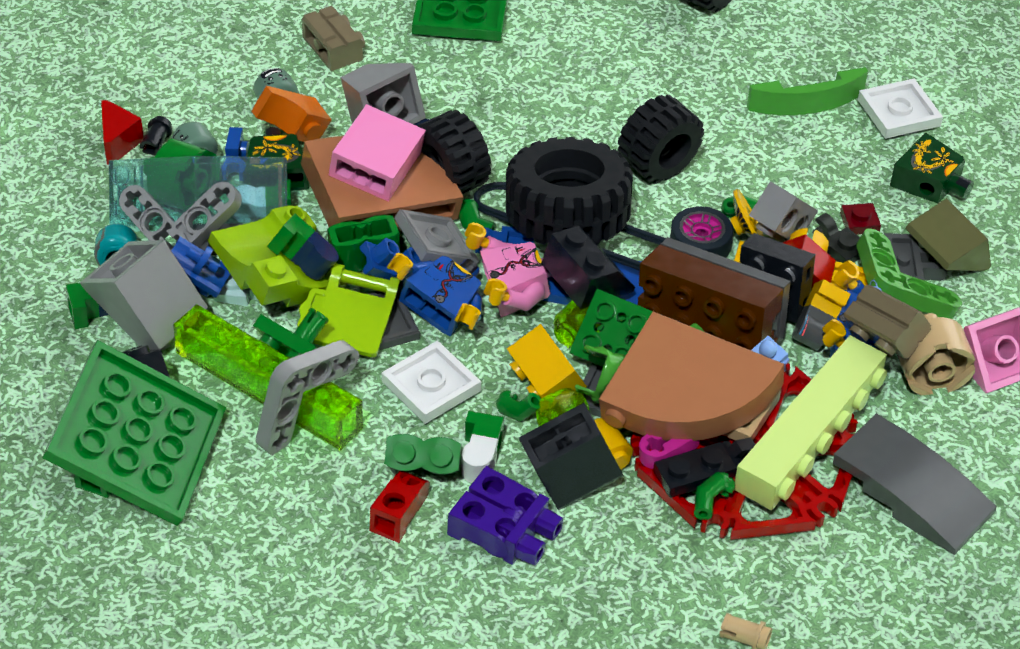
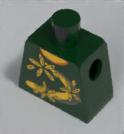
(277, 144)
(931, 171)

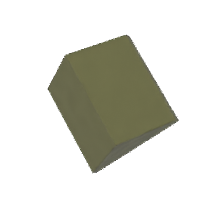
(951, 238)

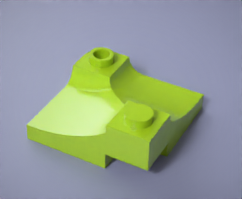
(256, 267)

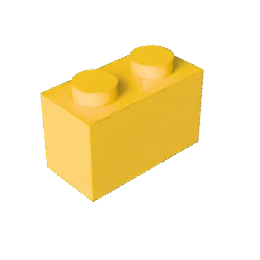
(542, 363)

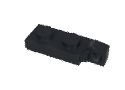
(690, 469)

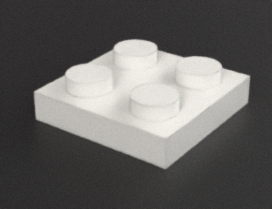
(900, 108)
(431, 382)

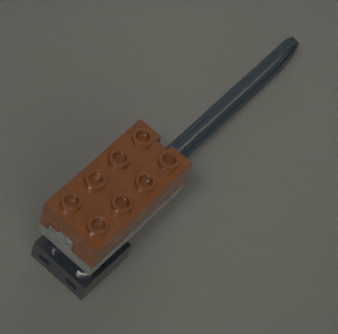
(720, 295)

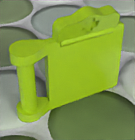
(351, 314)

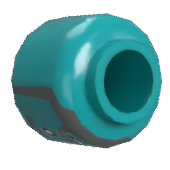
(110, 240)

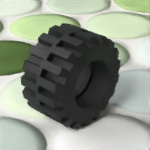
(660, 138)
(458, 149)

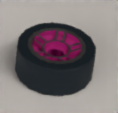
(703, 229)

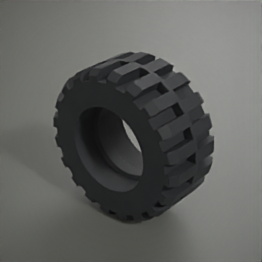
(568, 186)

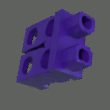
(504, 518)

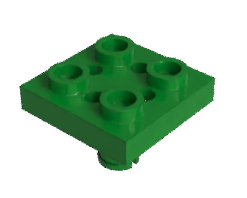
(617, 335)
(291, 343)

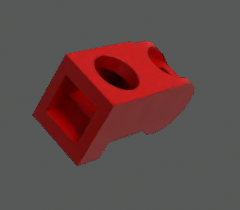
(398, 505)

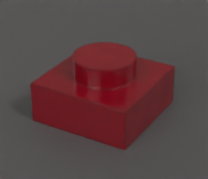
(860, 217)

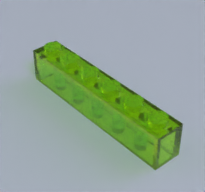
(248, 365)

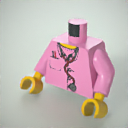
(512, 271)

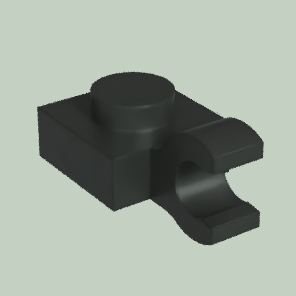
(841, 243)

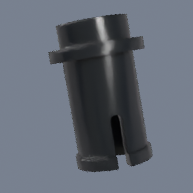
(158, 130)

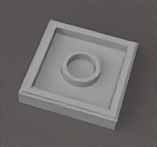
(434, 236)

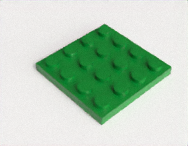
(135, 433)

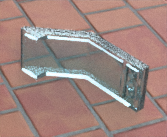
(183, 180)

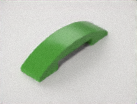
(807, 99)

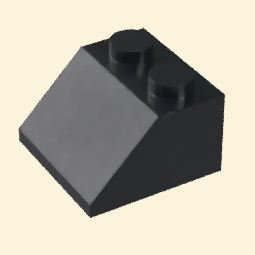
(583, 267)

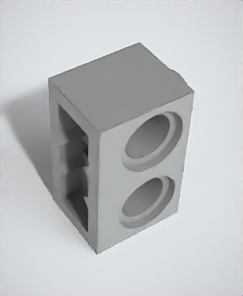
(781, 213)

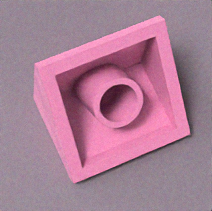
(996, 350)

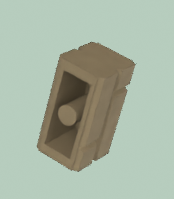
(332, 38)
(887, 322)

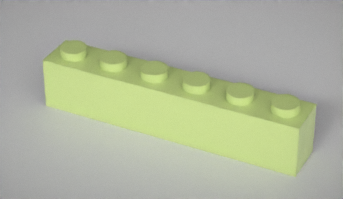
(810, 423)

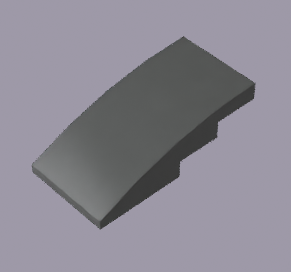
(916, 483)

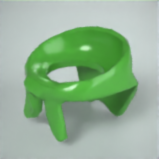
(611, 365)

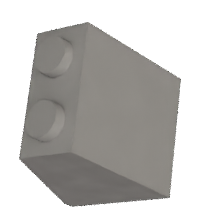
(144, 291)

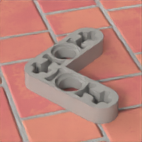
(184, 224)
(287, 388)

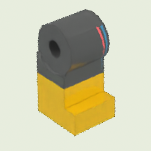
(821, 306)

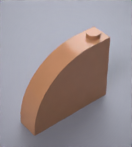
(422, 190)
(688, 383)

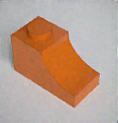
(292, 113)

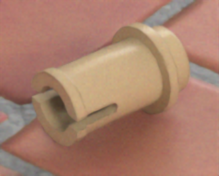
(746, 632)

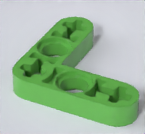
(881, 265)

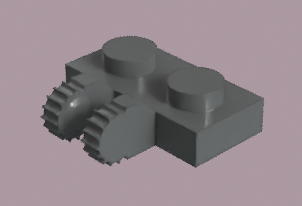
(915, 260)

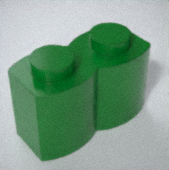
(349, 235)
(411, 454)

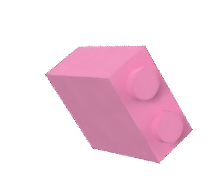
(376, 152)

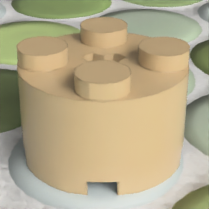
(940, 359)

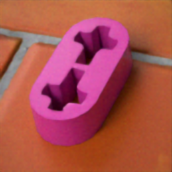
(669, 448)

